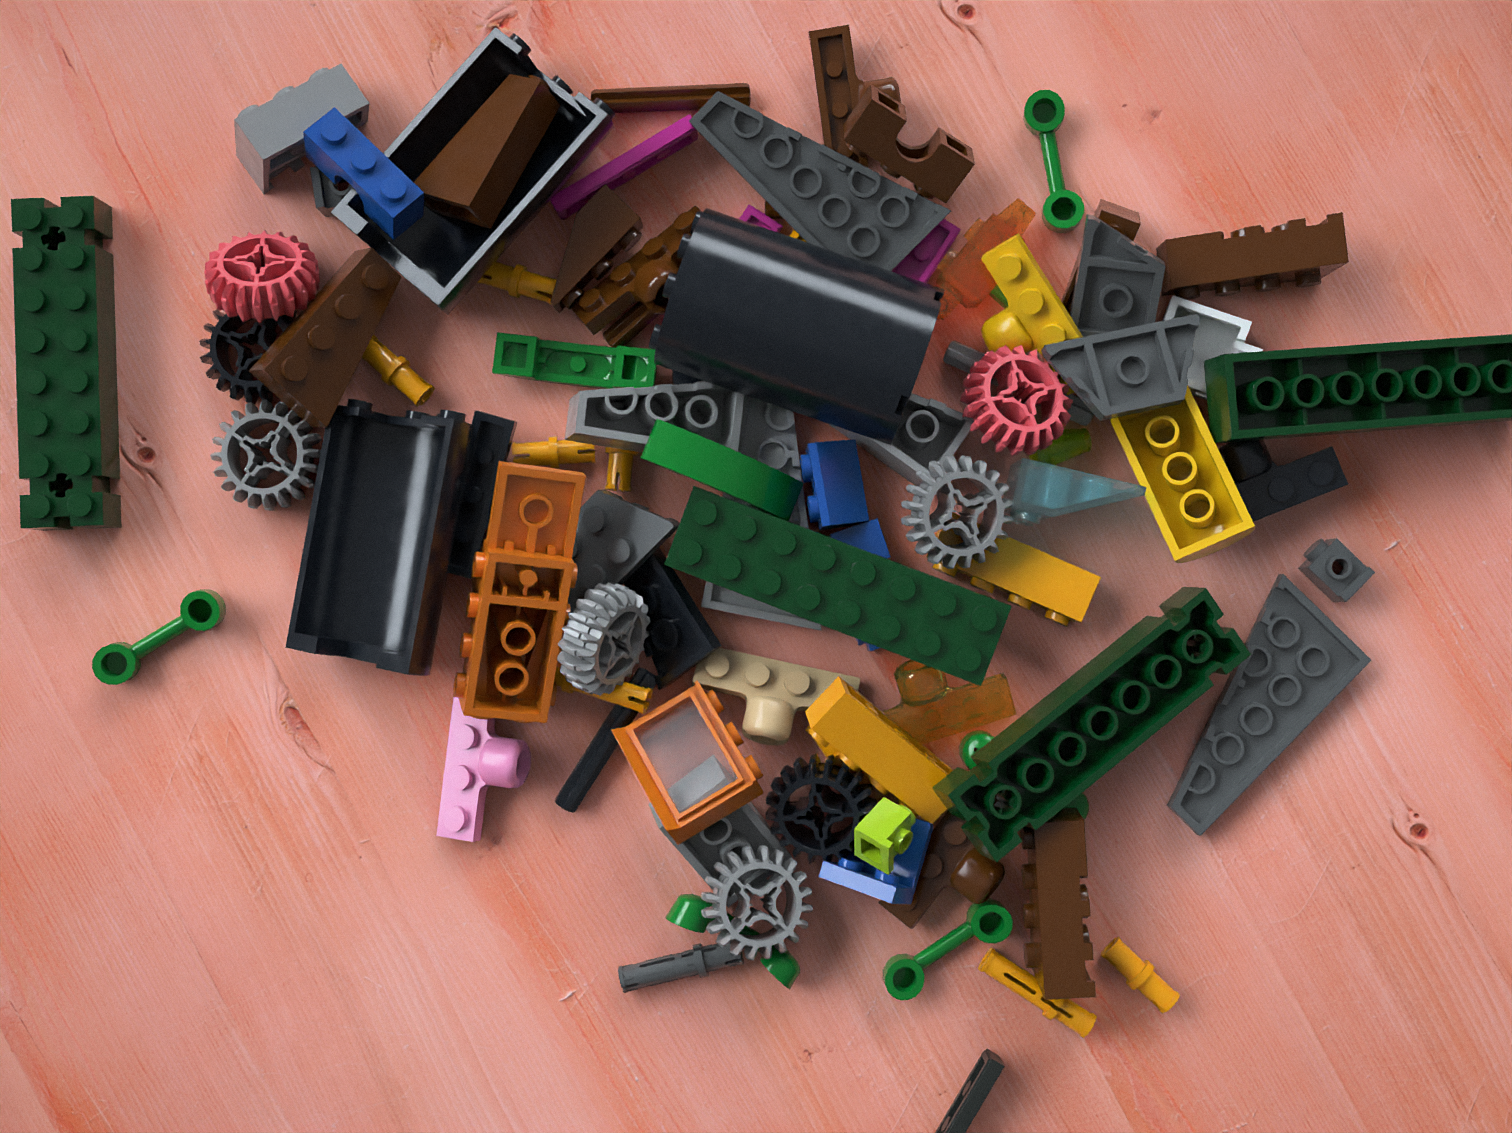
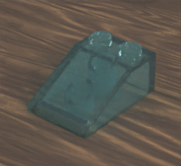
(1051, 491)

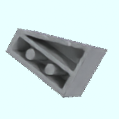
(271, 134)

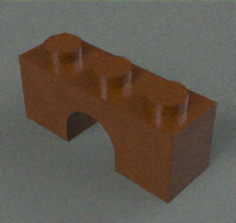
(933, 167)

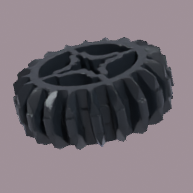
(225, 334)
(791, 815)

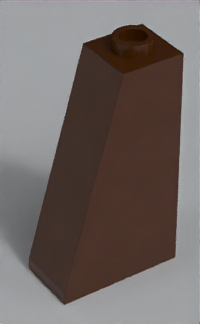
(489, 152)

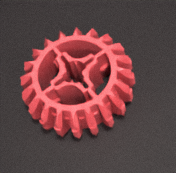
(262, 276)
(1011, 414)

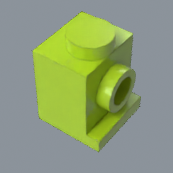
(884, 834)

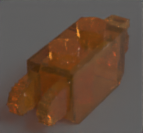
(963, 272)

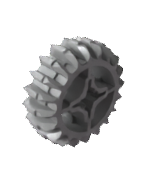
(257, 466)
(973, 538)
(603, 638)
(745, 916)

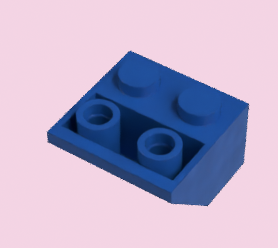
(835, 484)

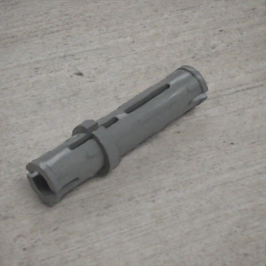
(673, 967)

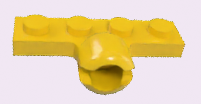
(1034, 309)

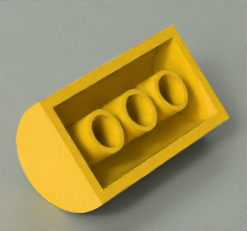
(1184, 479)

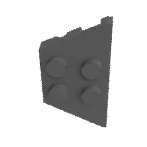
(1115, 281)
(1128, 367)
(614, 541)

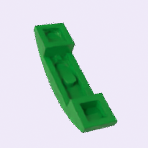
(573, 363)
(722, 469)

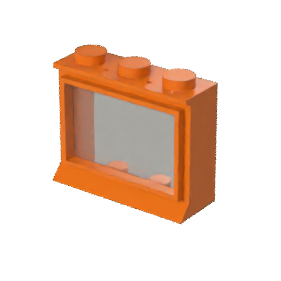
(690, 762)

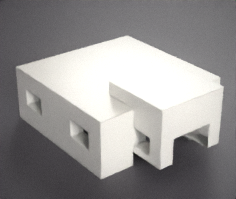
(1215, 336)

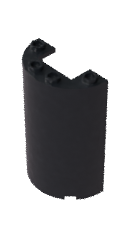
(449, 254)
(795, 325)
(380, 536)

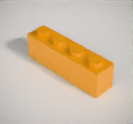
(1028, 578)
(879, 748)

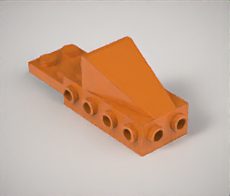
(520, 595)

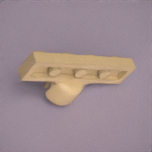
(770, 688)

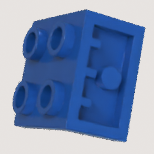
(893, 888)

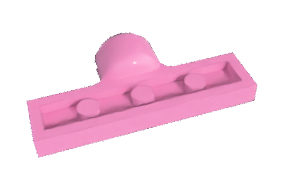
(473, 763)

